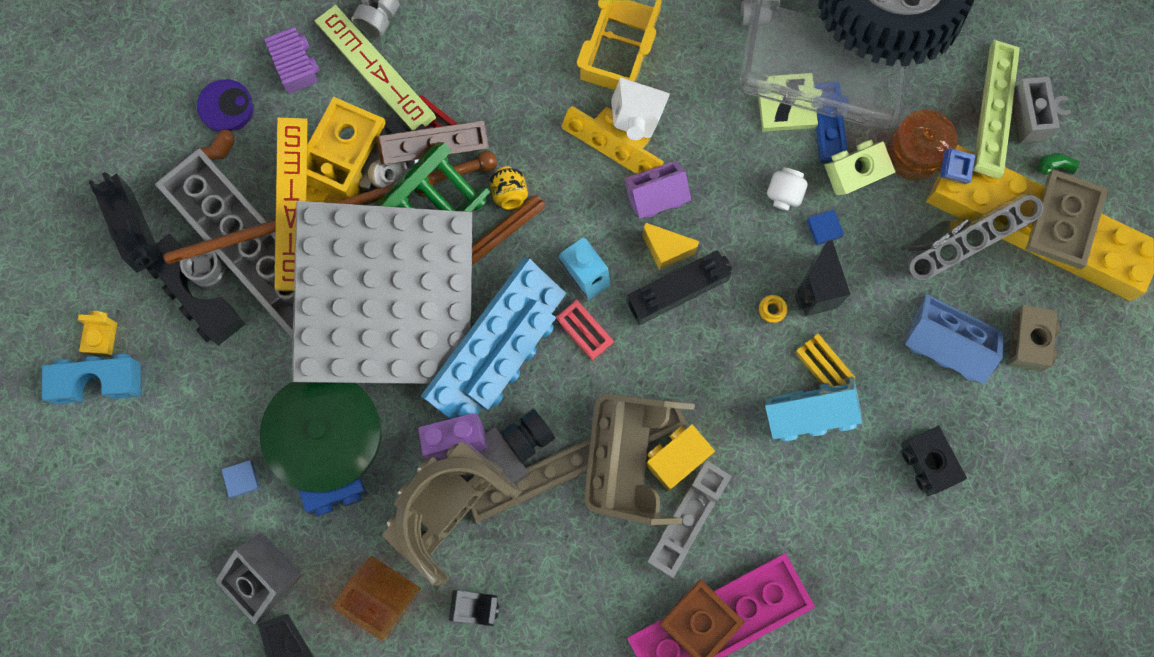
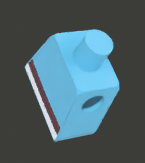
(584, 268)

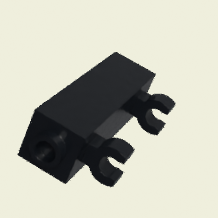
(126, 222)
(679, 287)

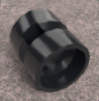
(527, 435)

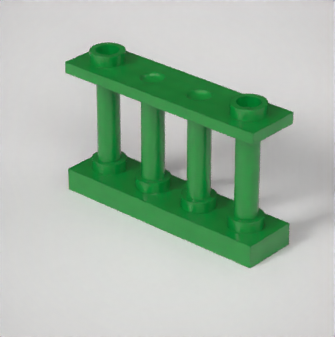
(417, 179)

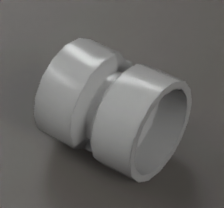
(373, 16)
(205, 270)

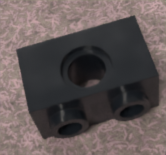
(947, 469)

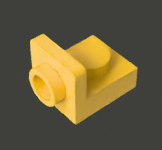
(97, 333)

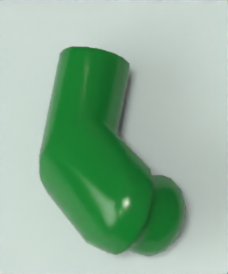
(1057, 160)

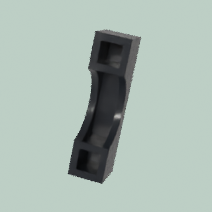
(214, 316)

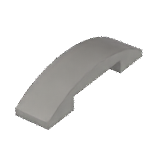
(694, 511)

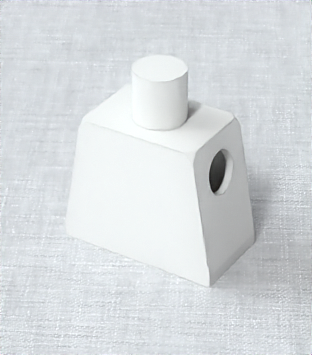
(637, 108)

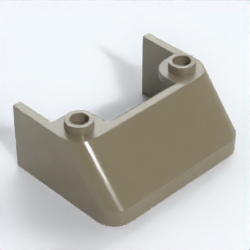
(620, 455)

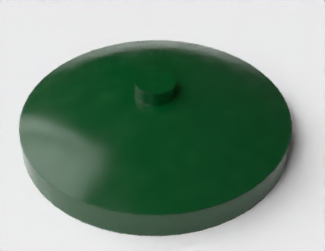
(320, 435)

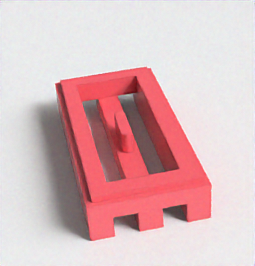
(600, 348)

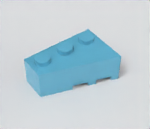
(814, 411)

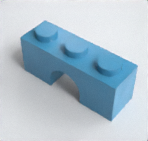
(65, 380)

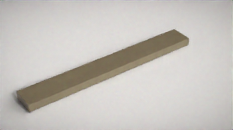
(556, 471)

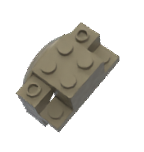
(440, 499)

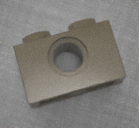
(1022, 350)

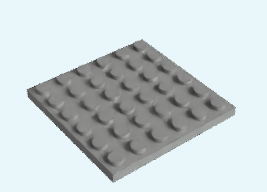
(378, 292)

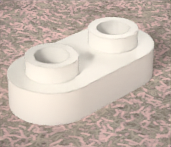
(395, 172)

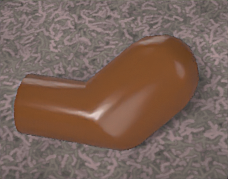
(220, 146)

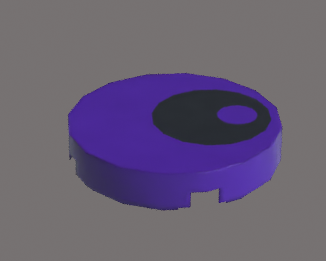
(225, 105)

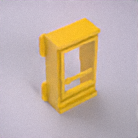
(626, 13)

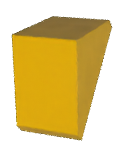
(668, 246)

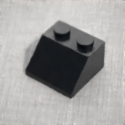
(824, 283)

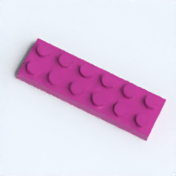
(761, 597)

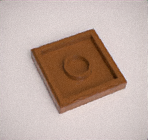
(701, 621)

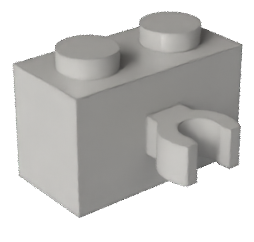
(1036, 110)

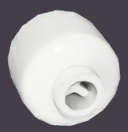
(787, 188)

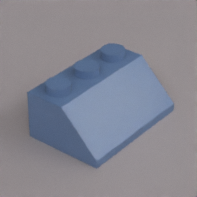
(955, 339)

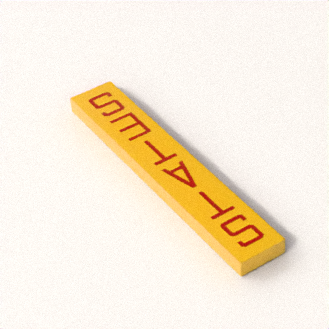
(290, 188)

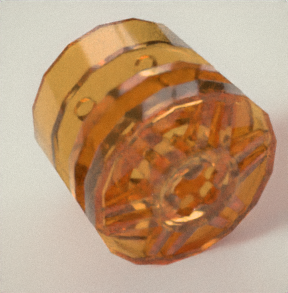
(920, 144)

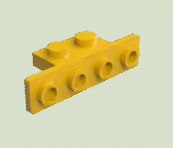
(609, 140)

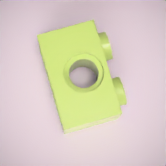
(875, 166)

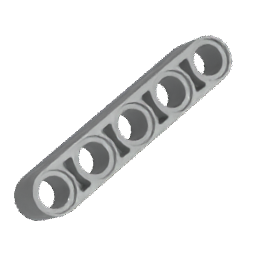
(989, 235)

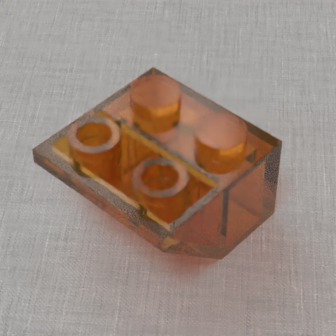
(376, 598)

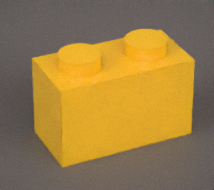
(679, 457)

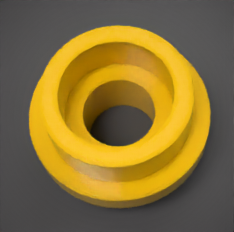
(779, 303)

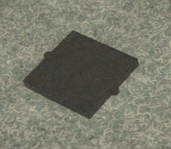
(938, 235)

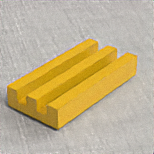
(824, 363)

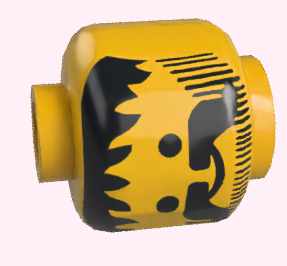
(508, 188)

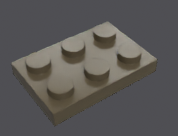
(1068, 219)

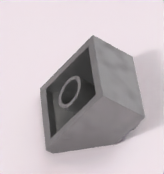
(257, 577)

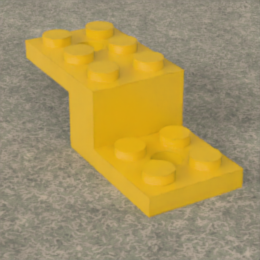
(337, 163)

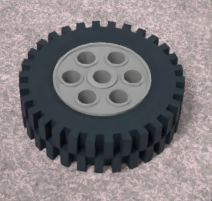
(896, 27)

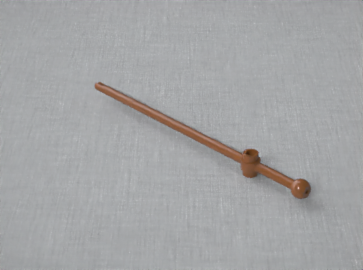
(485, 162)

